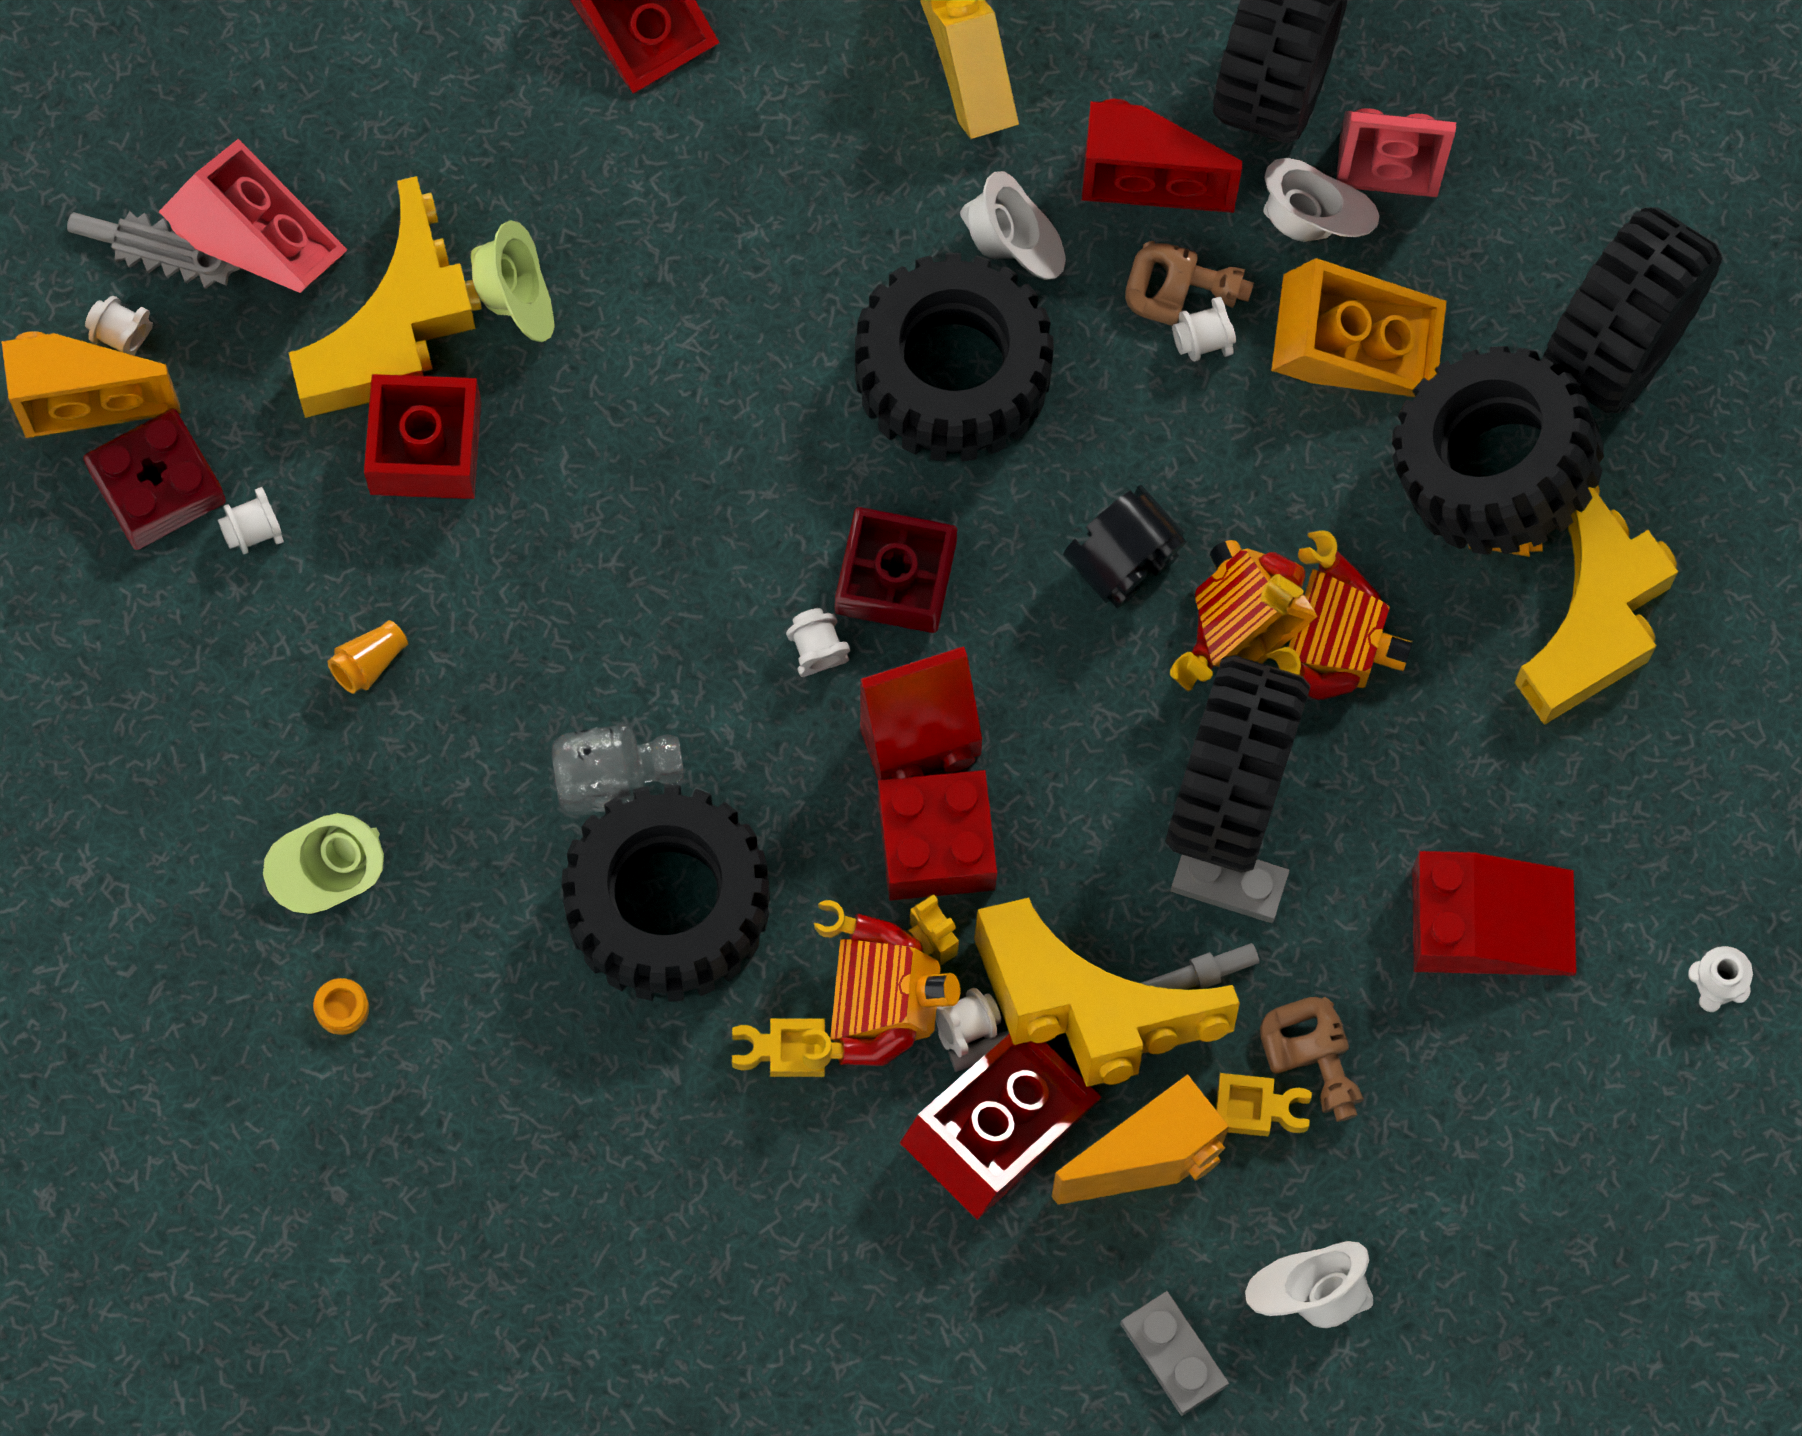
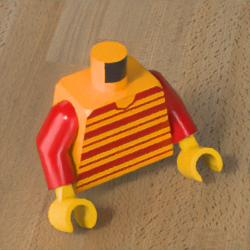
(1244, 610)
(1347, 634)
(882, 993)

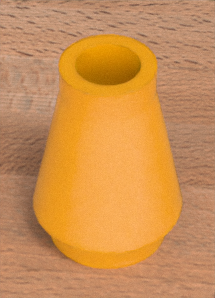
(365, 658)

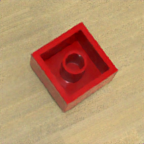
(422, 436)
(937, 835)

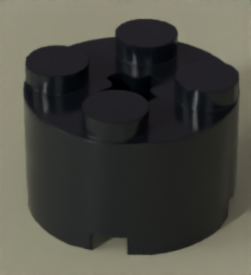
(1126, 544)

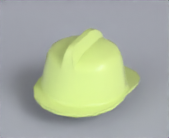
(511, 281)
(323, 863)

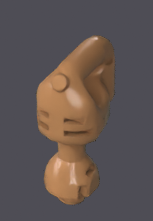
(1180, 274)
(1320, 1047)

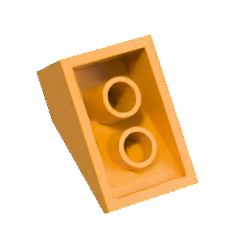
(1356, 330)
(77, 385)
(1152, 1148)

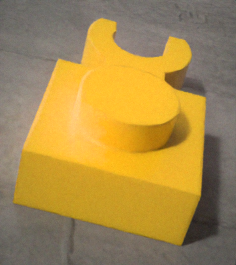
(933, 930)
(780, 1047)
(1251, 1106)

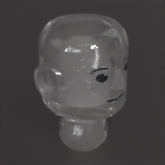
(608, 763)

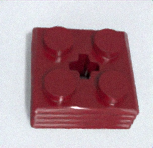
(140, 507)
(872, 548)

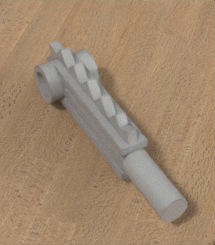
(155, 245)

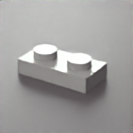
(1247, 893)
(1174, 1353)

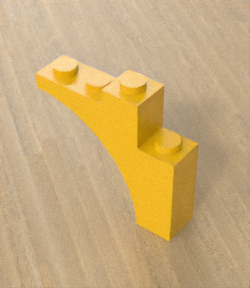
(973, 64)
(388, 335)
(1600, 633)
(1107, 1019)

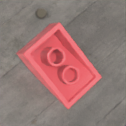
(1394, 152)
(251, 221)

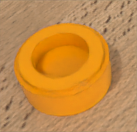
(341, 1006)

